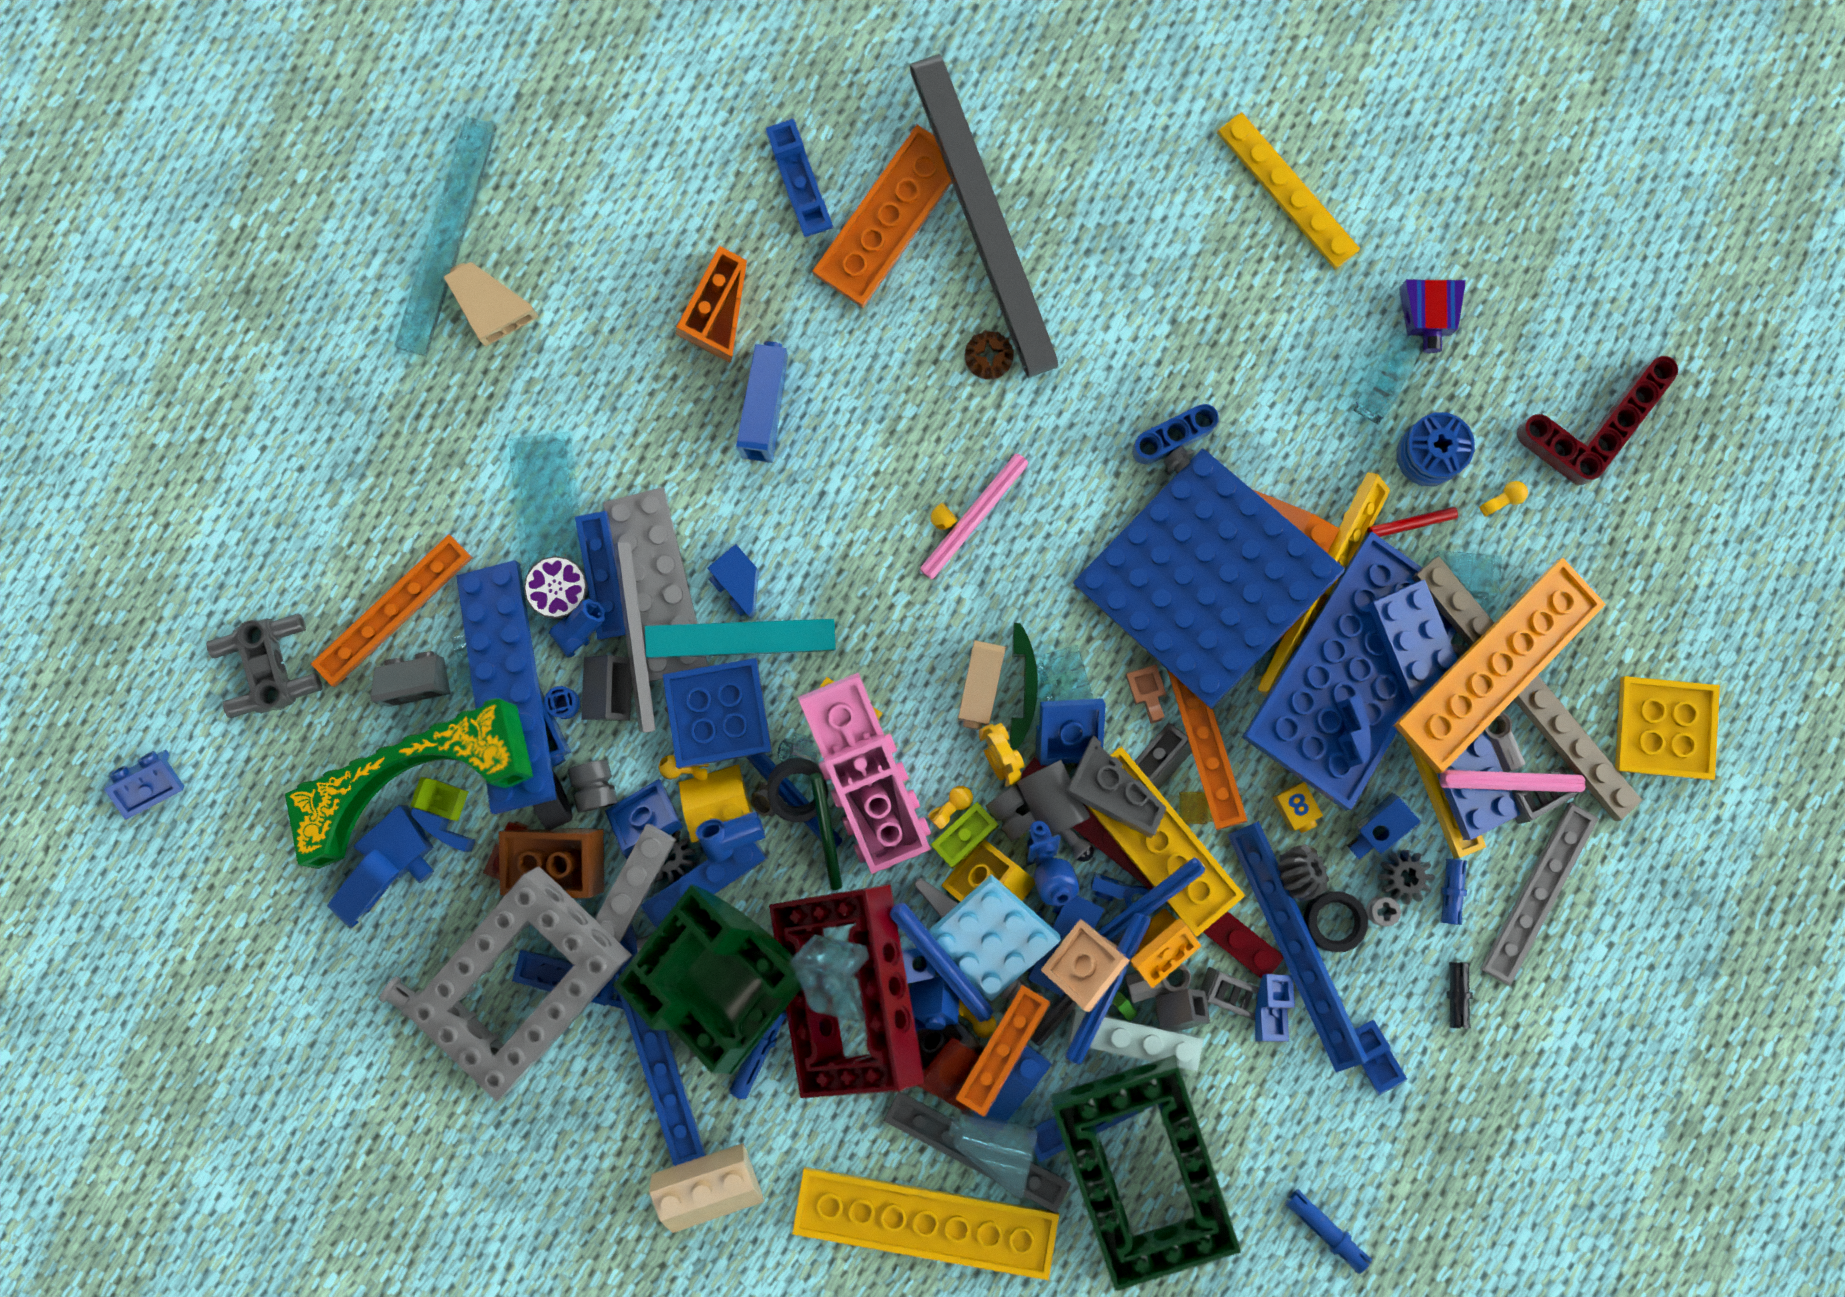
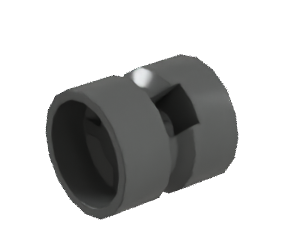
(592, 786)
(1013, 812)

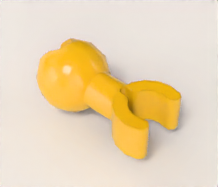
(1513, 493)
(669, 770)
(959, 799)
(981, 1029)

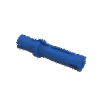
(752, 1064)
(1337, 1240)

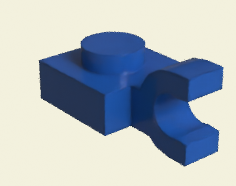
(1108, 888)

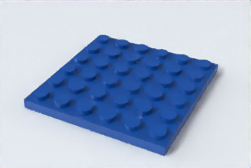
(1208, 577)

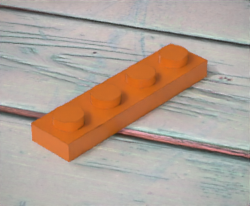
(1003, 1050)

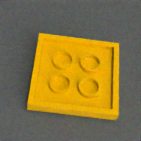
(1667, 728)

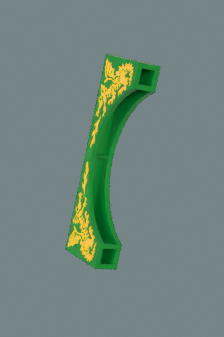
(329, 807)

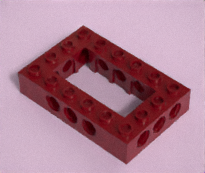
(884, 995)

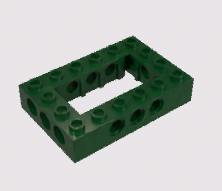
(1165, 1249)

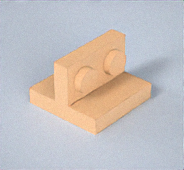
(1085, 965)

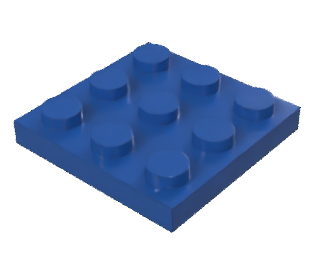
(717, 713)

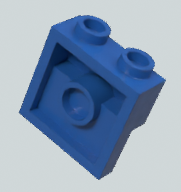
(1067, 728)

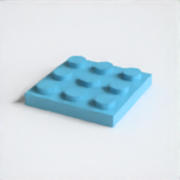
(994, 937)

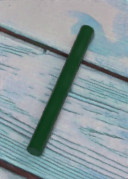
(826, 831)

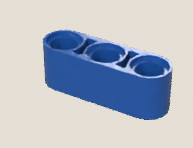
(1185, 424)
(363, 888)

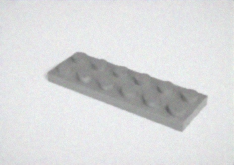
(658, 569)

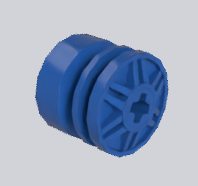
(1430, 465)

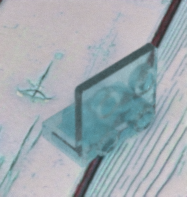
(825, 975)

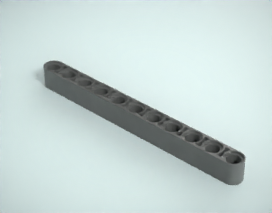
(983, 215)

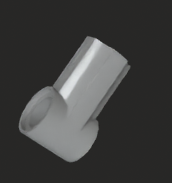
(1505, 744)
(1141, 990)

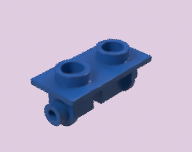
(1041, 844)

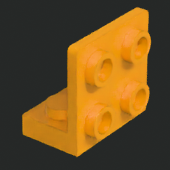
(1163, 948)

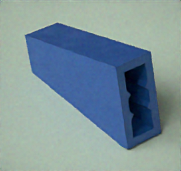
(762, 402)

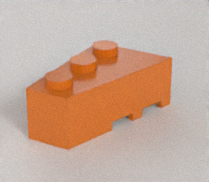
(715, 306)

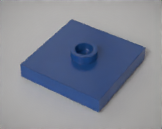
(643, 807)

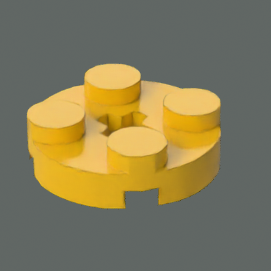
(999, 754)

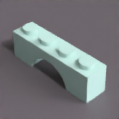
(1142, 1041)

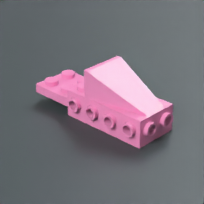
(865, 774)

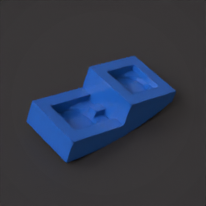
(1357, 740)
(437, 825)
(1271, 1014)
(1381, 1065)

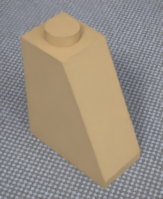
(487, 303)
(981, 684)

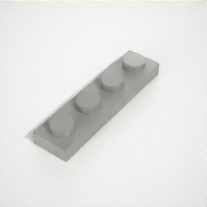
(634, 881)

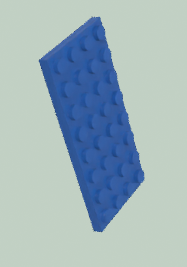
(1332, 663)

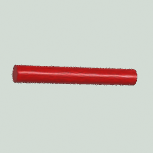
(1414, 522)

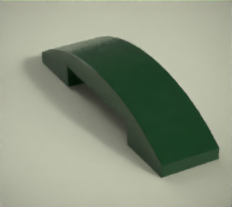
(1022, 648)

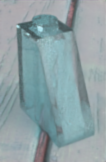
(996, 1147)

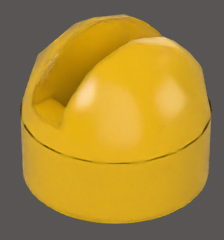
(942, 517)

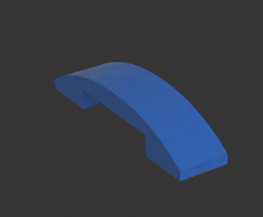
(798, 178)

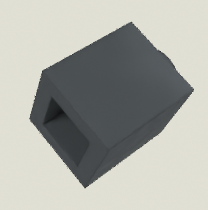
(1182, 1009)

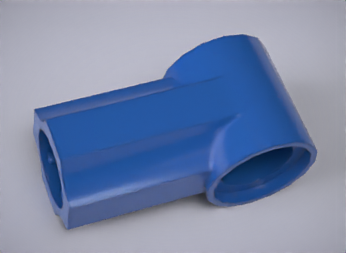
(577, 627)
(721, 838)

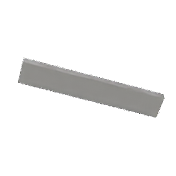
(634, 637)
(1539, 893)

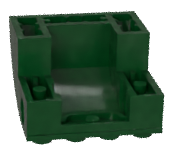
(710, 980)

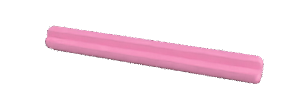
(974, 516)
(1512, 781)

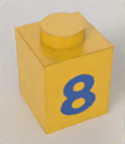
(1298, 808)

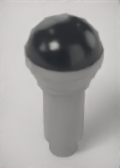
(1082, 849)

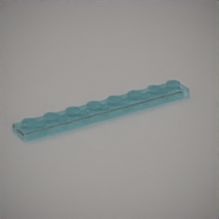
(446, 236)

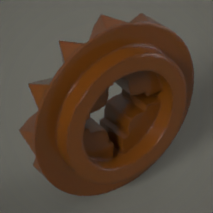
(979, 365)

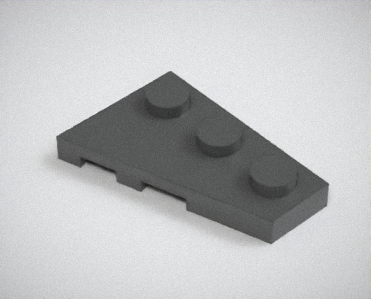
(1112, 791)

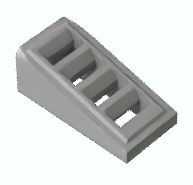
(938, 900)

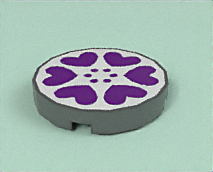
(555, 587)

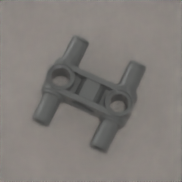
(263, 665)

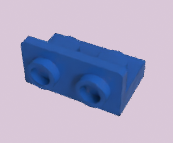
(143, 784)

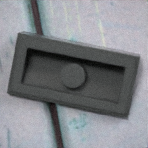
(1164, 755)

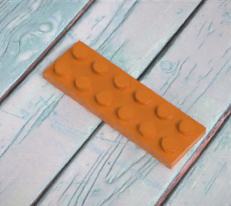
(886, 219)

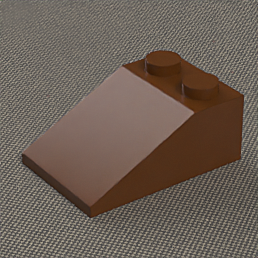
(566, 854)

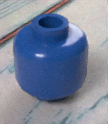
(1056, 882)

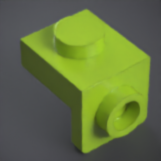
(439, 798)

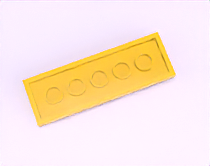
(1169, 850)

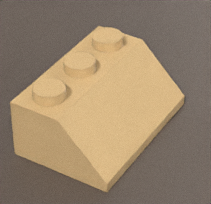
(705, 1188)

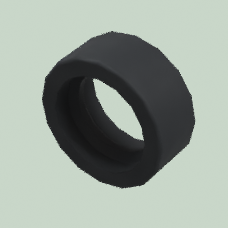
(782, 770)
(554, 812)
(1360, 921)

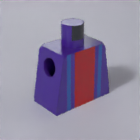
(1432, 309)

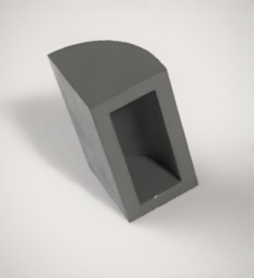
(606, 688)
(1047, 799)

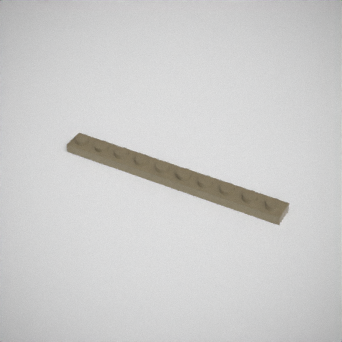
(1536, 698)

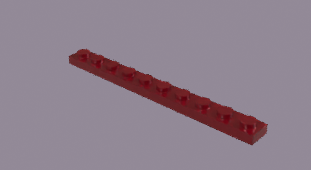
(1225, 932)

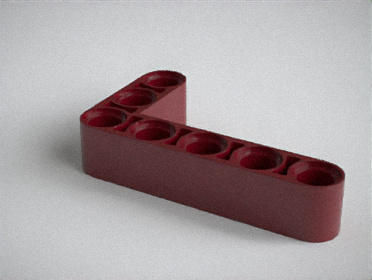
(1608, 430)

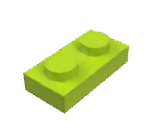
(965, 835)

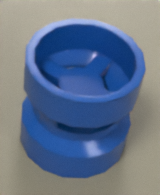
(568, 704)

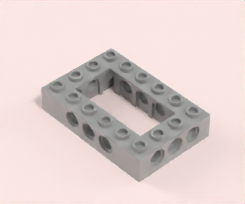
(573, 931)

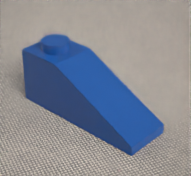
(1019, 1084)

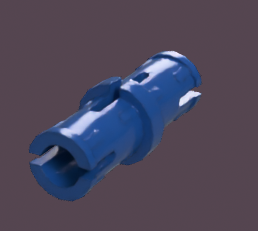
(1453, 891)

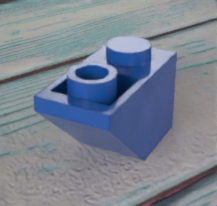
(738, 577)
(933, 1004)

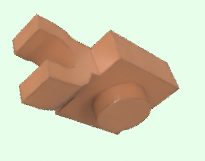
(1146, 688)

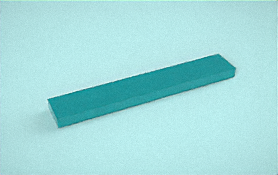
(739, 638)

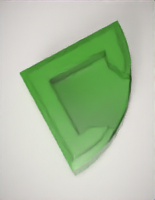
(1124, 1006)

